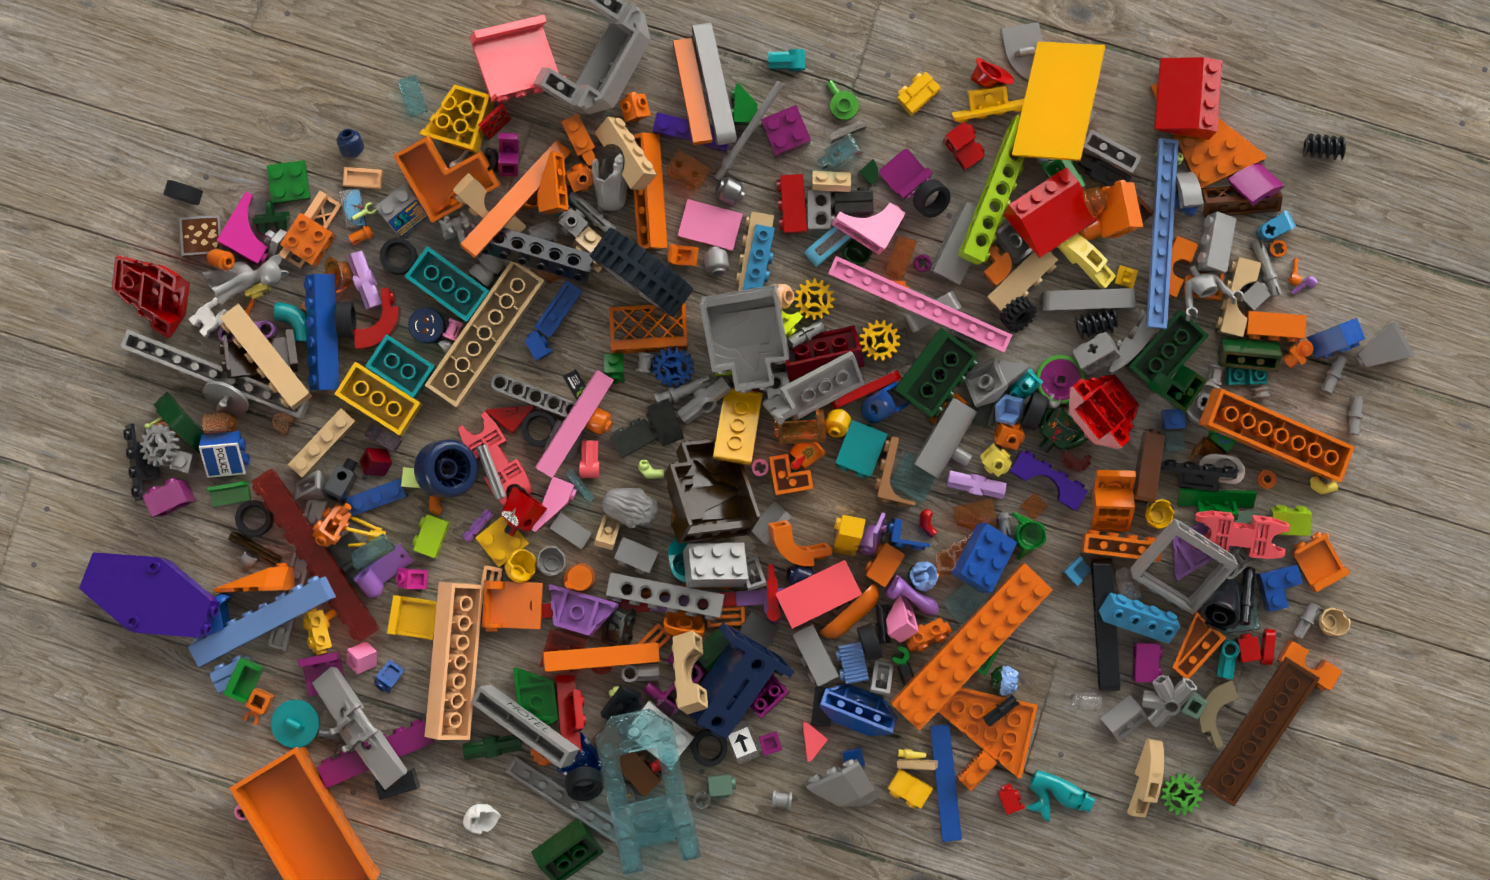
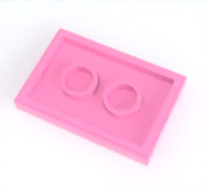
(710, 225)

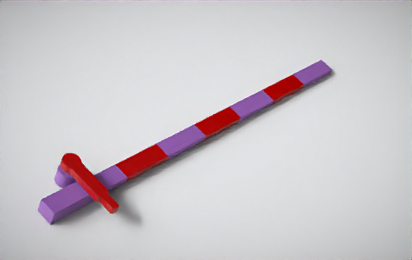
(740, 598)

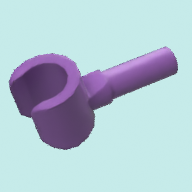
(1310, 281)

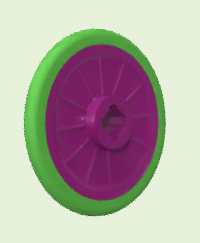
(1050, 371)

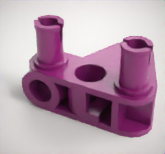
(665, 702)

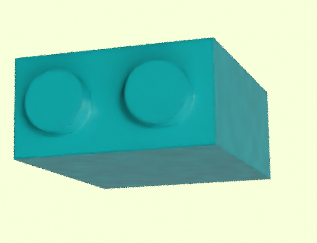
(861, 449)

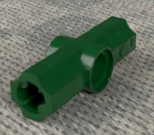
(491, 746)

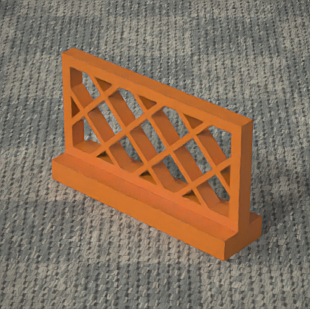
(646, 344)

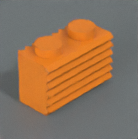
(976, 769)

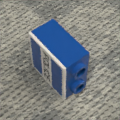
(224, 454)

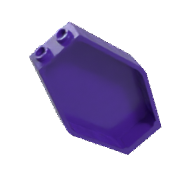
(149, 595)

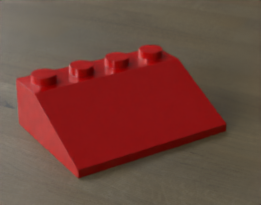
(1188, 96)
(1050, 213)

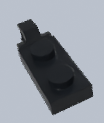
(1103, 171)

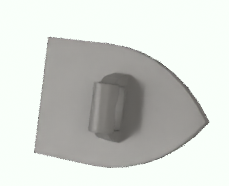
(1020, 46)

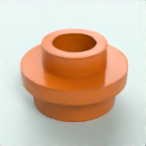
(1260, 479)

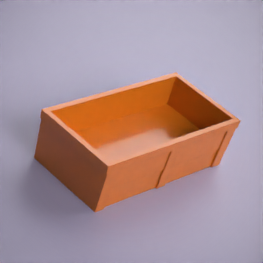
(302, 822)

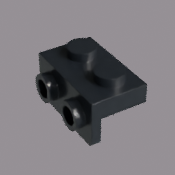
(622, 702)

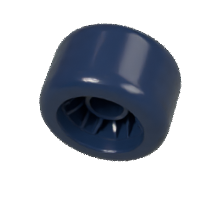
(458, 465)

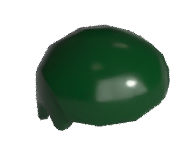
(856, 253)

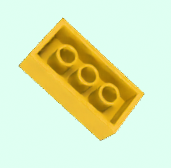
(378, 399)

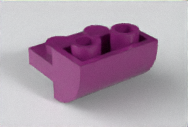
(769, 697)

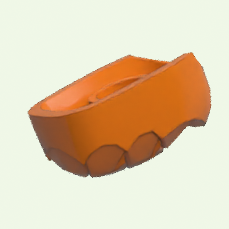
(680, 623)

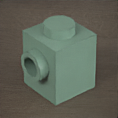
(1194, 706)
(721, 785)

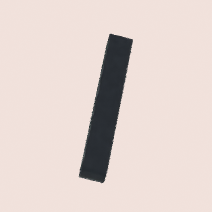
(1104, 632)

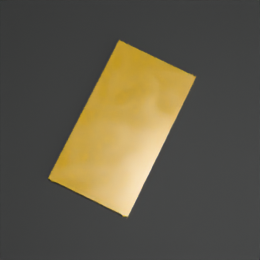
(1059, 101)

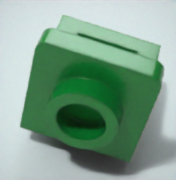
(614, 367)

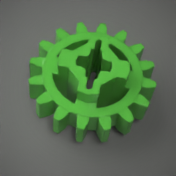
(1189, 793)

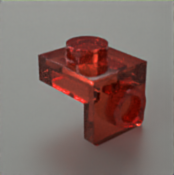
(1070, 461)

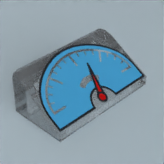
(351, 205)

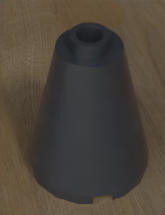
(1223, 607)

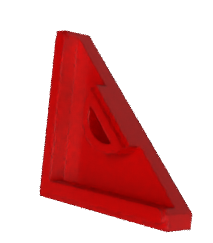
(510, 417)

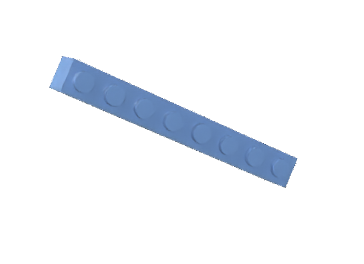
(262, 621)

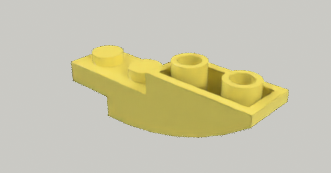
(1089, 259)

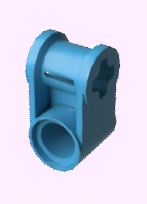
(1278, 225)

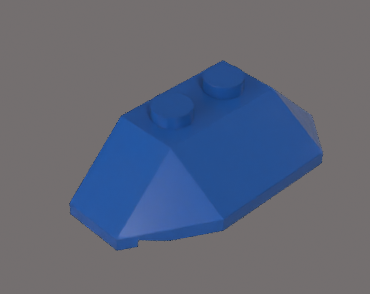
(858, 710)

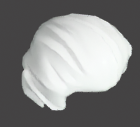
(480, 818)

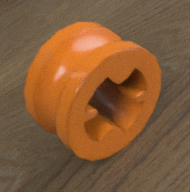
(1283, 247)

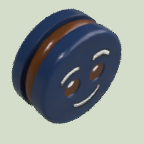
(426, 325)

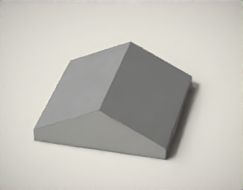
(986, 383)

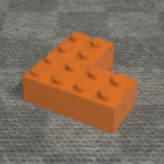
(434, 181)

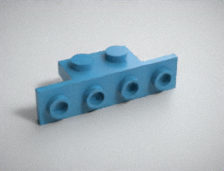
(759, 257)

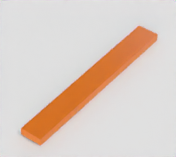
(510, 204)

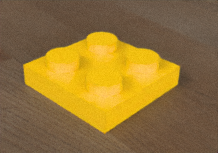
(500, 544)

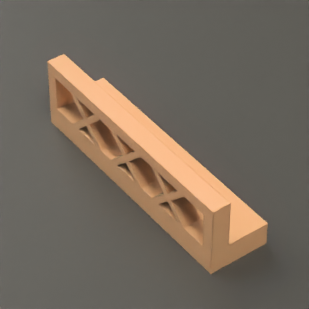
(313, 213)

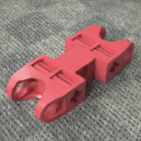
(501, 463)
(1254, 536)

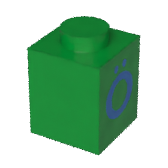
(1222, 441)

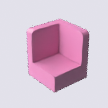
(361, 657)

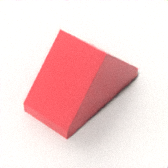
(813, 740)

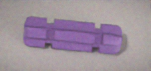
(478, 525)

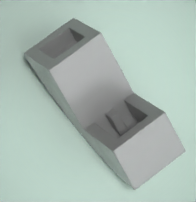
(1188, 190)

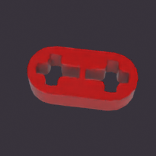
(1268, 646)

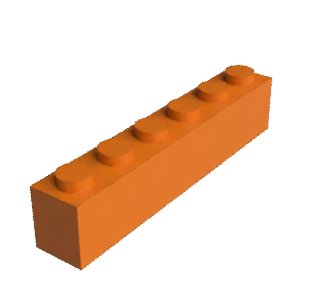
(650, 201)

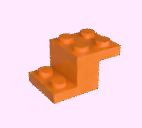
(1113, 500)

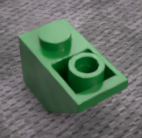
(744, 106)

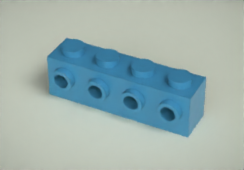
(1139, 618)

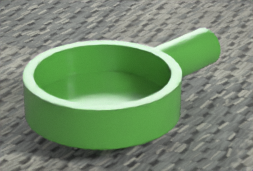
(843, 104)

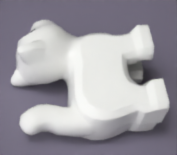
(207, 318)

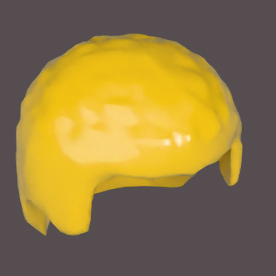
(520, 566)

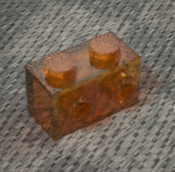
(688, 170)

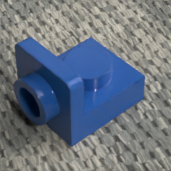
(388, 676)

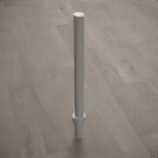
(728, 161)

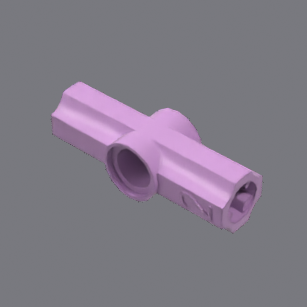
(364, 280)
(976, 484)

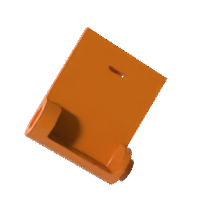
(510, 605)

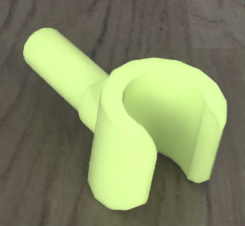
(364, 212)

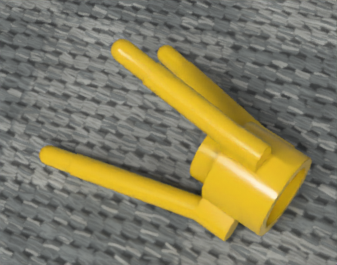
(375, 532)

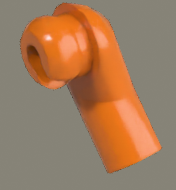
(434, 505)

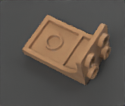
(882, 484)

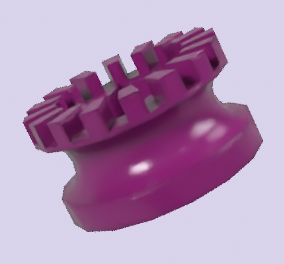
(916, 263)

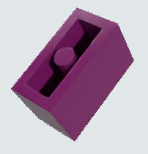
(1146, 661)

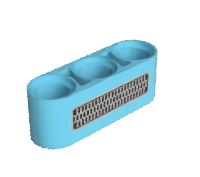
(826, 246)

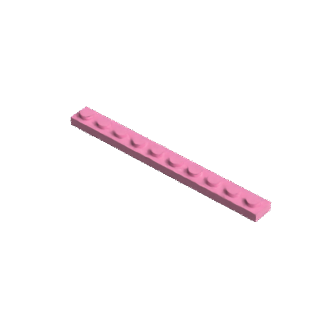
(920, 304)

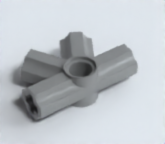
(1165, 694)

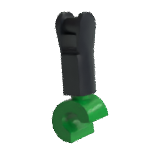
(904, 667)

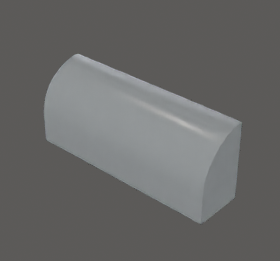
(947, 263)
(944, 437)

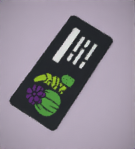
(575, 383)

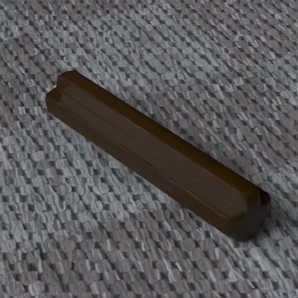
(254, 548)

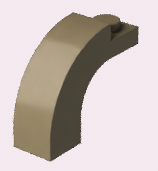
(1216, 698)

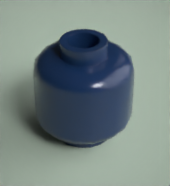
(350, 143)
(798, 573)

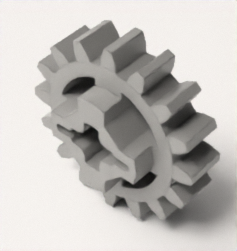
(159, 445)

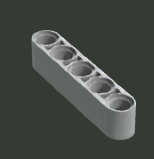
(1088, 300)
(528, 390)

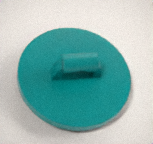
(295, 723)

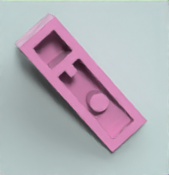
(556, 498)

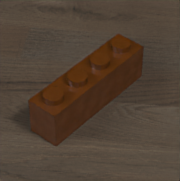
(638, 771)

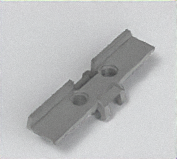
(356, 728)

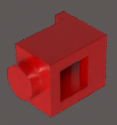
(1010, 799)

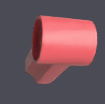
(590, 465)

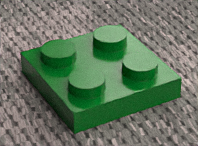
(288, 182)

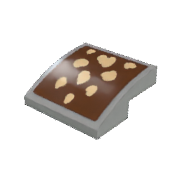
(199, 235)

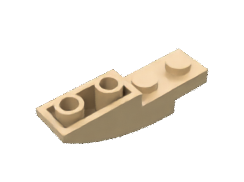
(1150, 774)

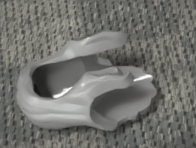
(612, 187)
(630, 507)

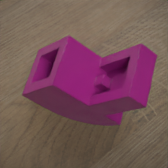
(509, 154)

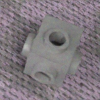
(579, 225)

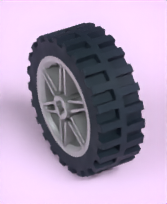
(641, 272)

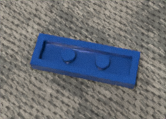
(558, 309)
(376, 497)

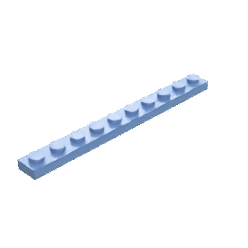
(1162, 233)

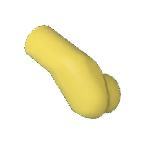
(1322, 488)

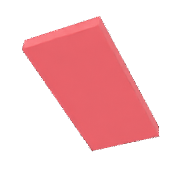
(818, 594)

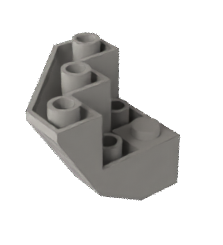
(844, 786)

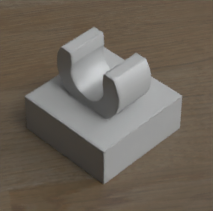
(274, 240)

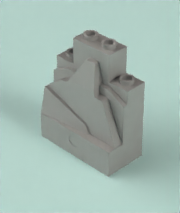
(745, 335)

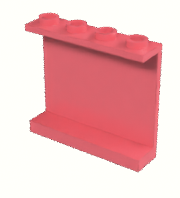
(512, 57)

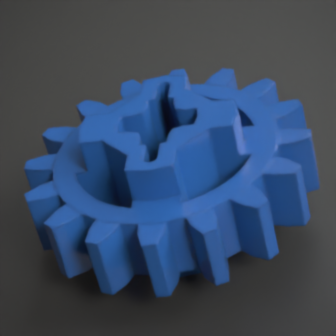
(673, 366)

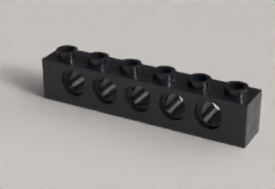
(541, 255)

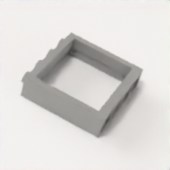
(1206, 589)

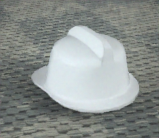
(1221, 460)

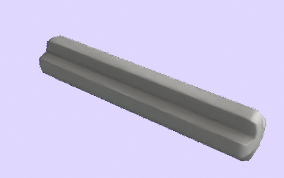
(491, 472)

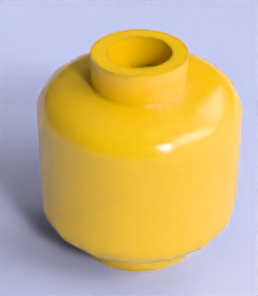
(837, 423)

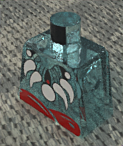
(849, 150)

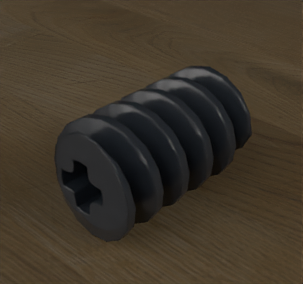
(1324, 145)
(1096, 323)

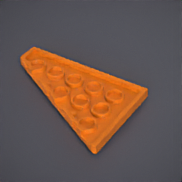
(1217, 157)
(1005, 739)

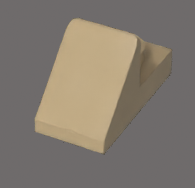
(607, 533)

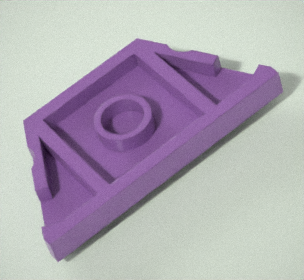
(1186, 557)
(579, 611)

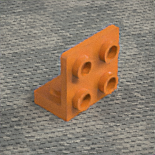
(308, 239)

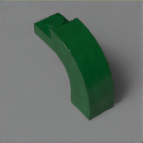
(179, 420)

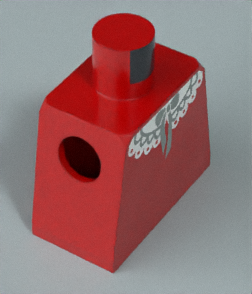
(521, 511)

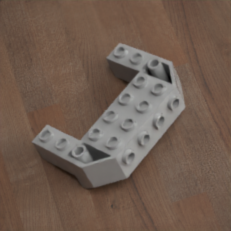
(608, 65)

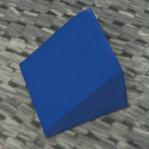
(855, 753)

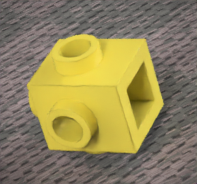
(996, 460)

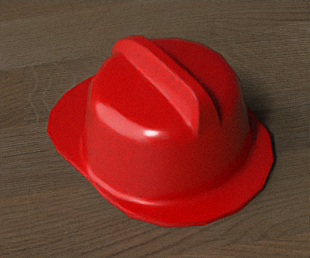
(988, 74)

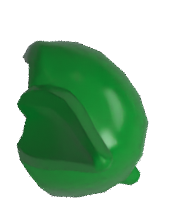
(1028, 535)

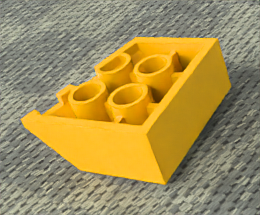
(459, 118)

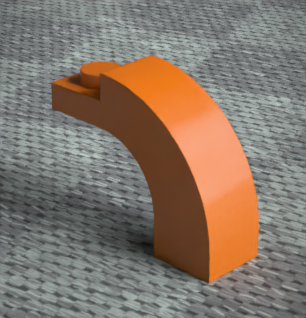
(782, 539)

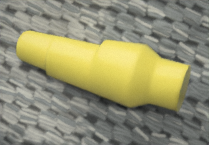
(910, 754)

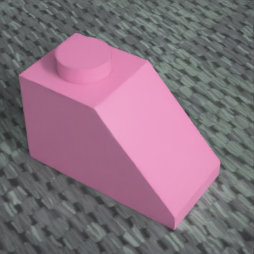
(901, 620)

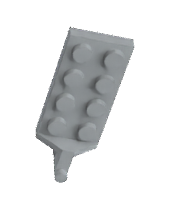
(816, 389)

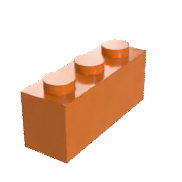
(1275, 326)

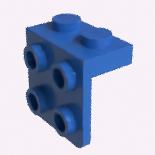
(894, 528)

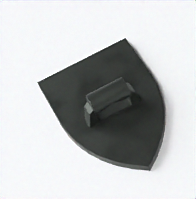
(343, 556)

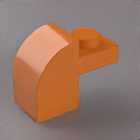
(1000, 268)

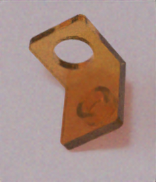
(1205, 447)

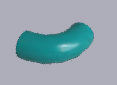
(294, 317)

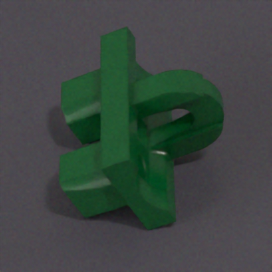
(262, 220)

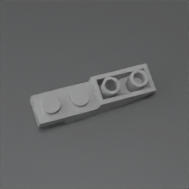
(1131, 347)

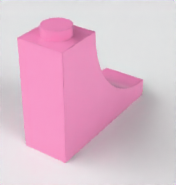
(871, 231)

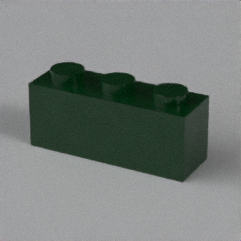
(1249, 354)

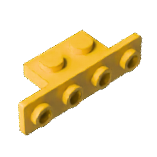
(988, 102)

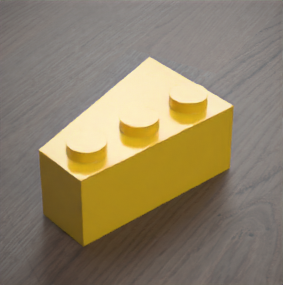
(848, 534)

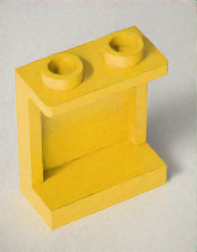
(412, 617)

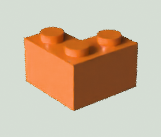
(784, 480)

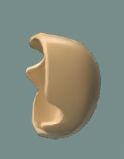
(1334, 622)

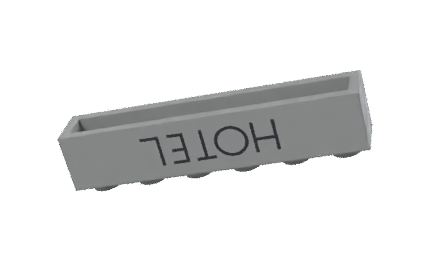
(525, 726)

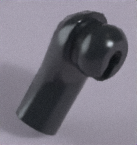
(493, 158)

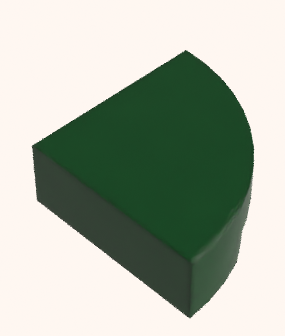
(870, 172)

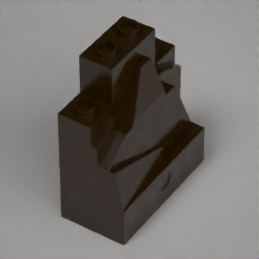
(709, 495)

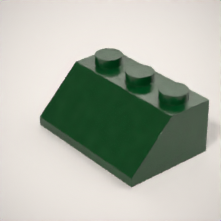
(567, 851)

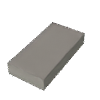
(571, 530)

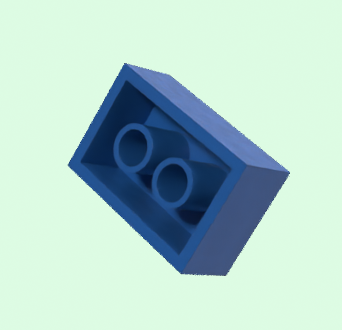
(984, 558)

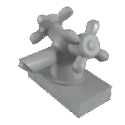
(458, 226)

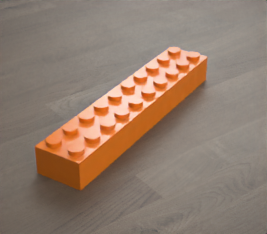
(971, 646)

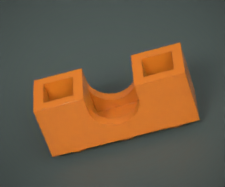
(1182, 251)
(1325, 671)

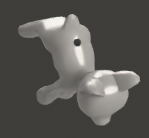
(242, 277)

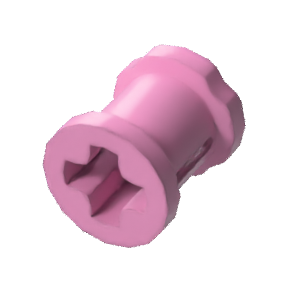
(453, 329)

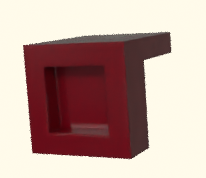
(375, 461)

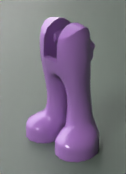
(898, 586)

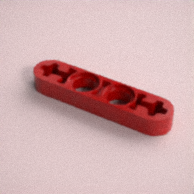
(866, 389)

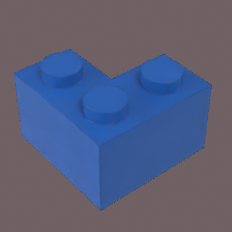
(1340, 337)
(1272, 586)

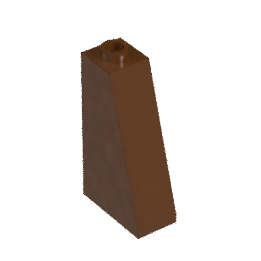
(1148, 466)

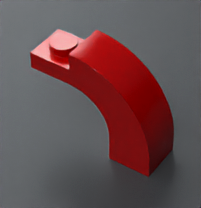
(388, 323)

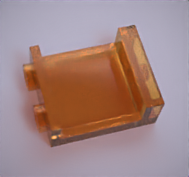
(801, 431)

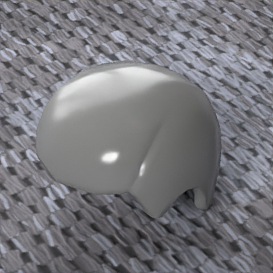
(551, 561)

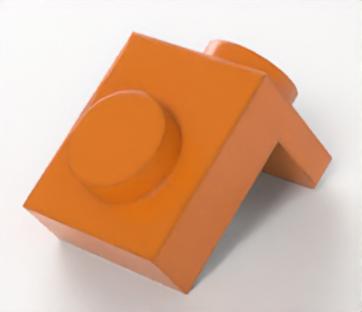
(682, 255)

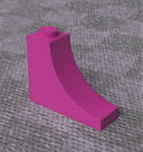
(239, 237)

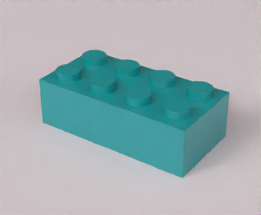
(447, 284)

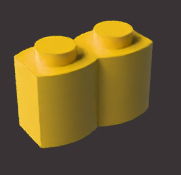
(909, 788)

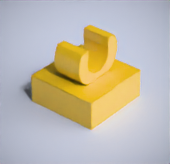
(1125, 277)

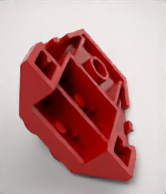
(153, 291)
(1103, 410)

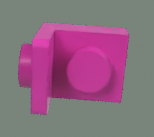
(412, 578)

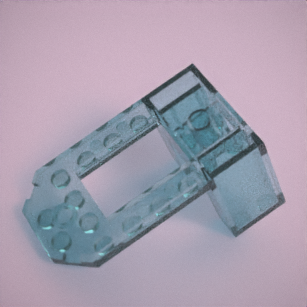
(653, 819)

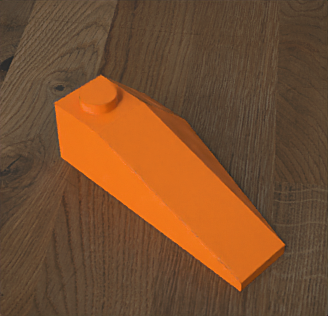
(269, 579)

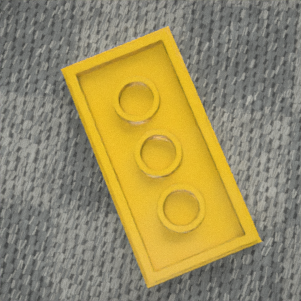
(737, 427)

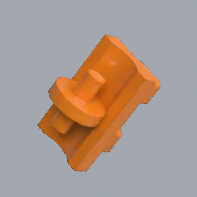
(1299, 353)

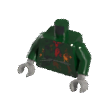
(1059, 429)

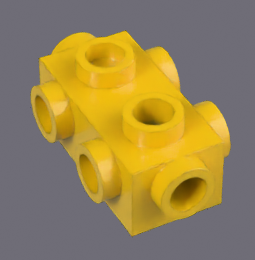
(317, 626)

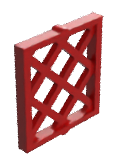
(488, 121)

